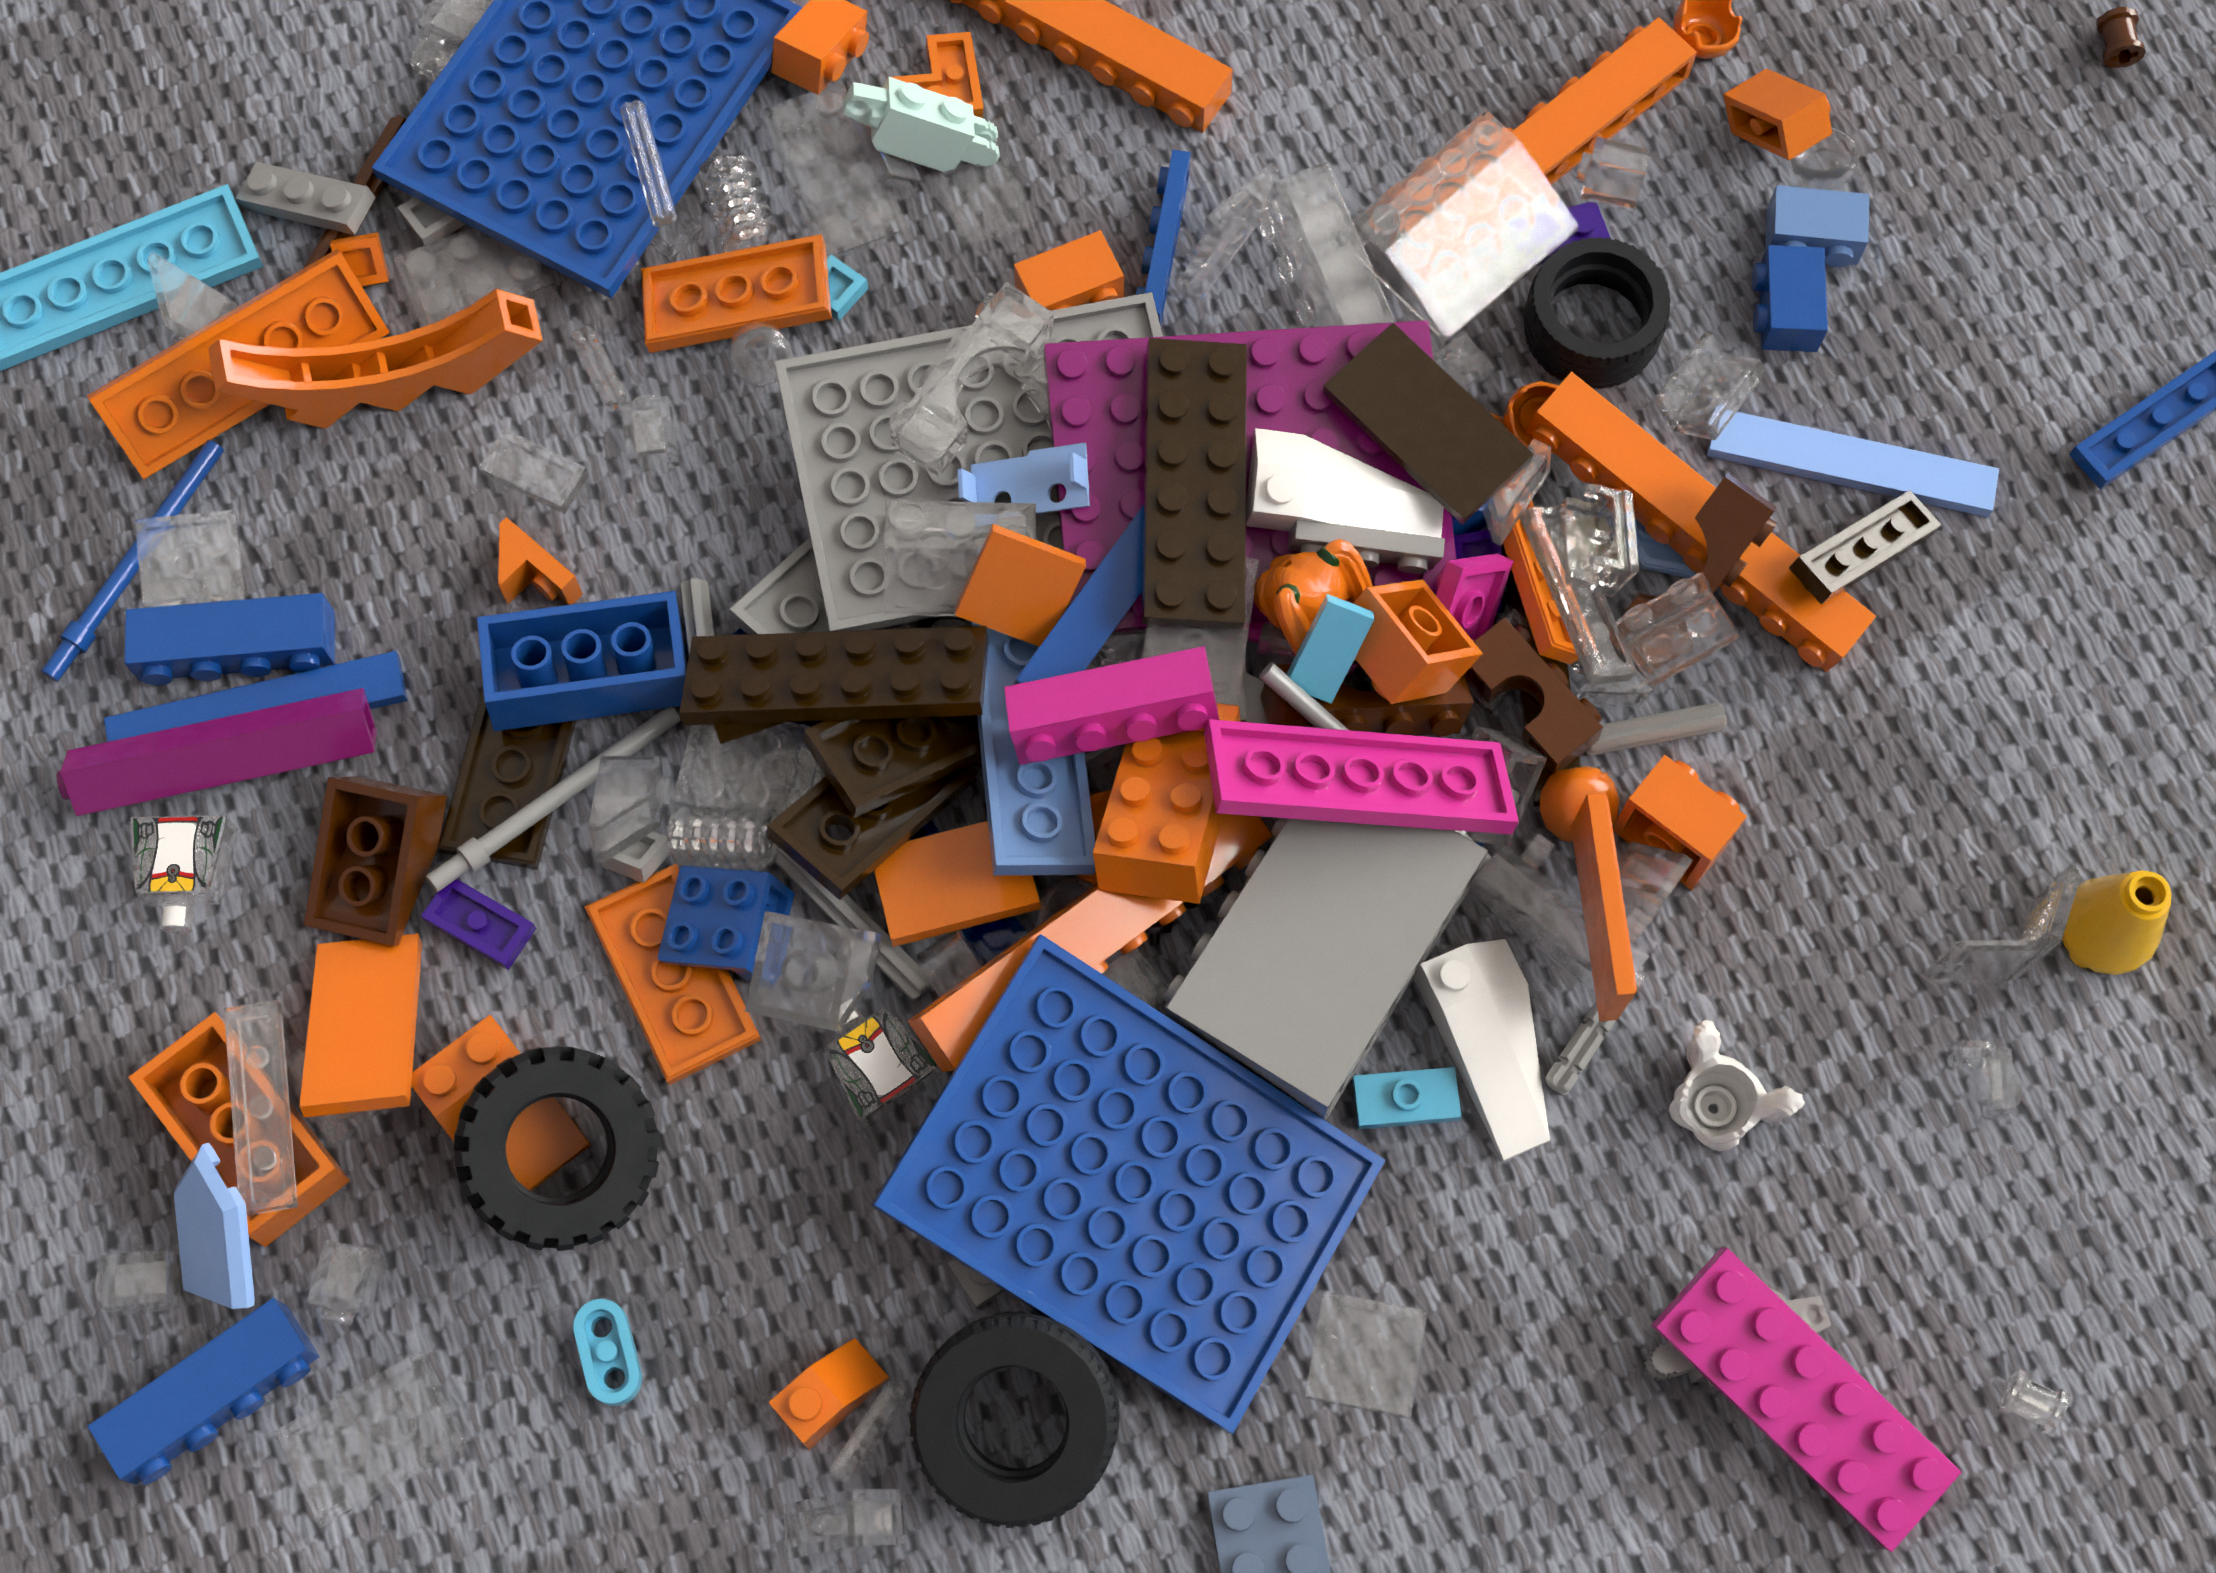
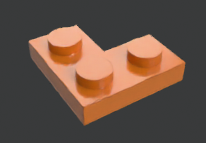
(951, 69)

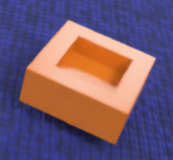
(364, 257)

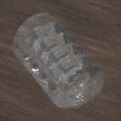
(737, 202)
(722, 838)

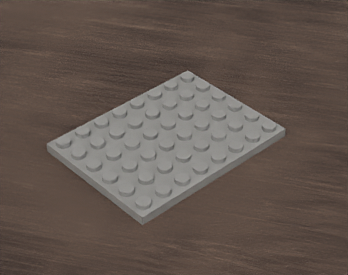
(844, 455)

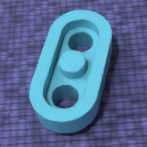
(608, 1353)

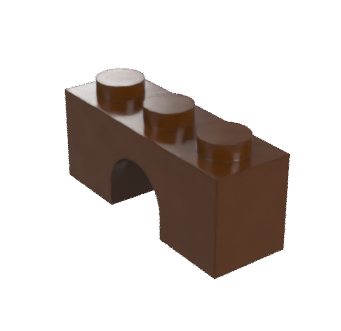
(1510, 663)

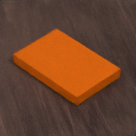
(948, 886)

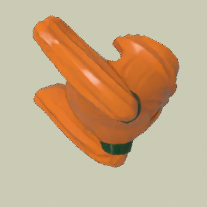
(1299, 582)

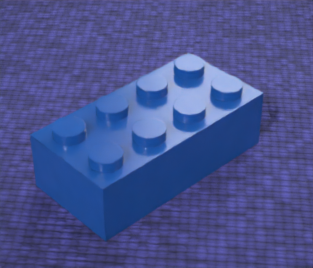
(582, 660)

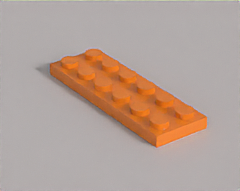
(172, 398)

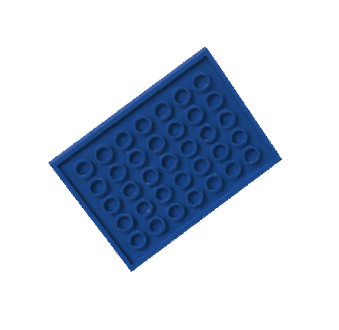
(531, 129)
(1130, 1183)

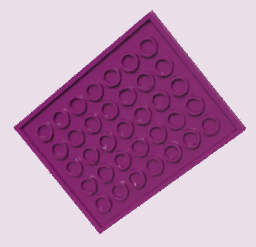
(1101, 400)

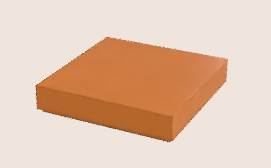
(1019, 585)

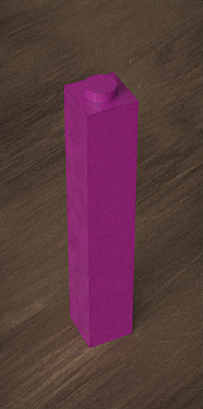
(217, 752)

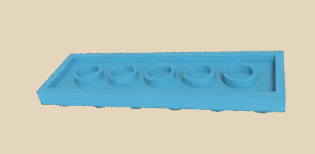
(109, 276)

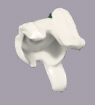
(1730, 1088)

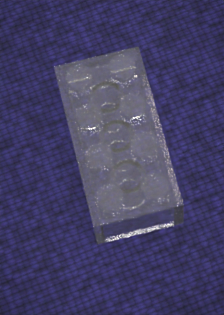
(1321, 252)

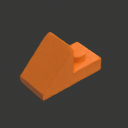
(527, 562)

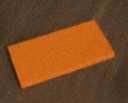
(724, 291)
(1603, 907)
(684, 1011)
(361, 1027)

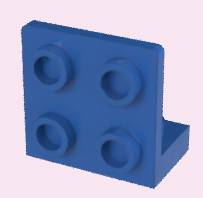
(720, 917)

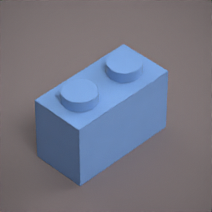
(1819, 220)

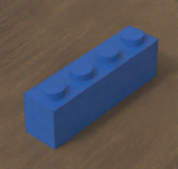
(230, 638)
(203, 1393)

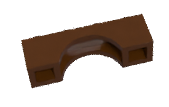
(1730, 523)
(1372, 713)

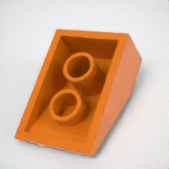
(540, 1136)

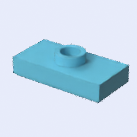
(1406, 1098)

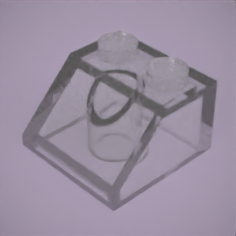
(811, 970)

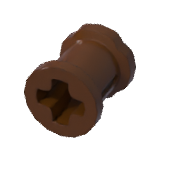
(2120, 37)

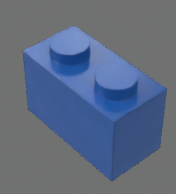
(1791, 298)

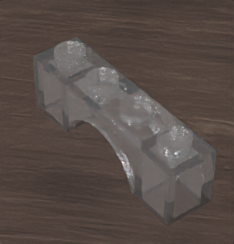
(1005, 333)

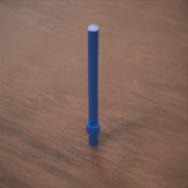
(80, 635)

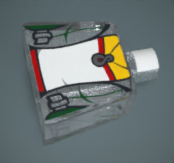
(182, 864)
(879, 1065)

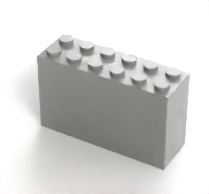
(1321, 949)

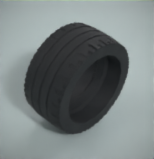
(1615, 267)

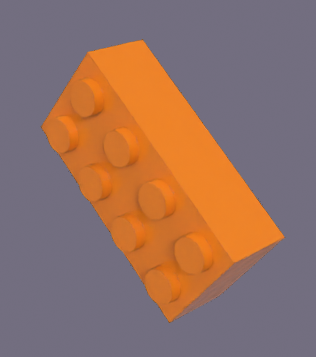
(1161, 818)
(192, 1099)

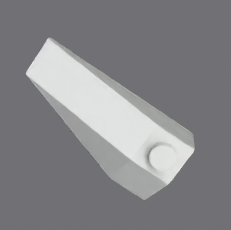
(1313, 482)
(1489, 1031)

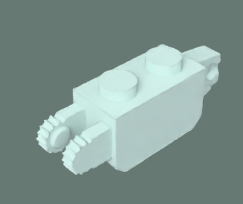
(922, 125)

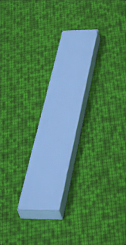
(1857, 463)

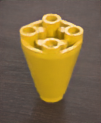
(2117, 921)

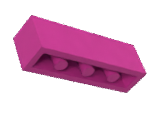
(1111, 705)

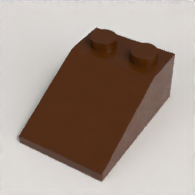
(372, 857)

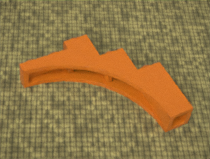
(389, 372)

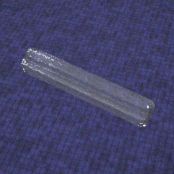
(648, 163)

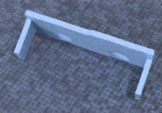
(1031, 478)

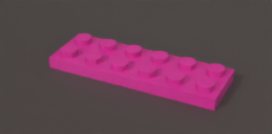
(1359, 777)
(1806, 1399)

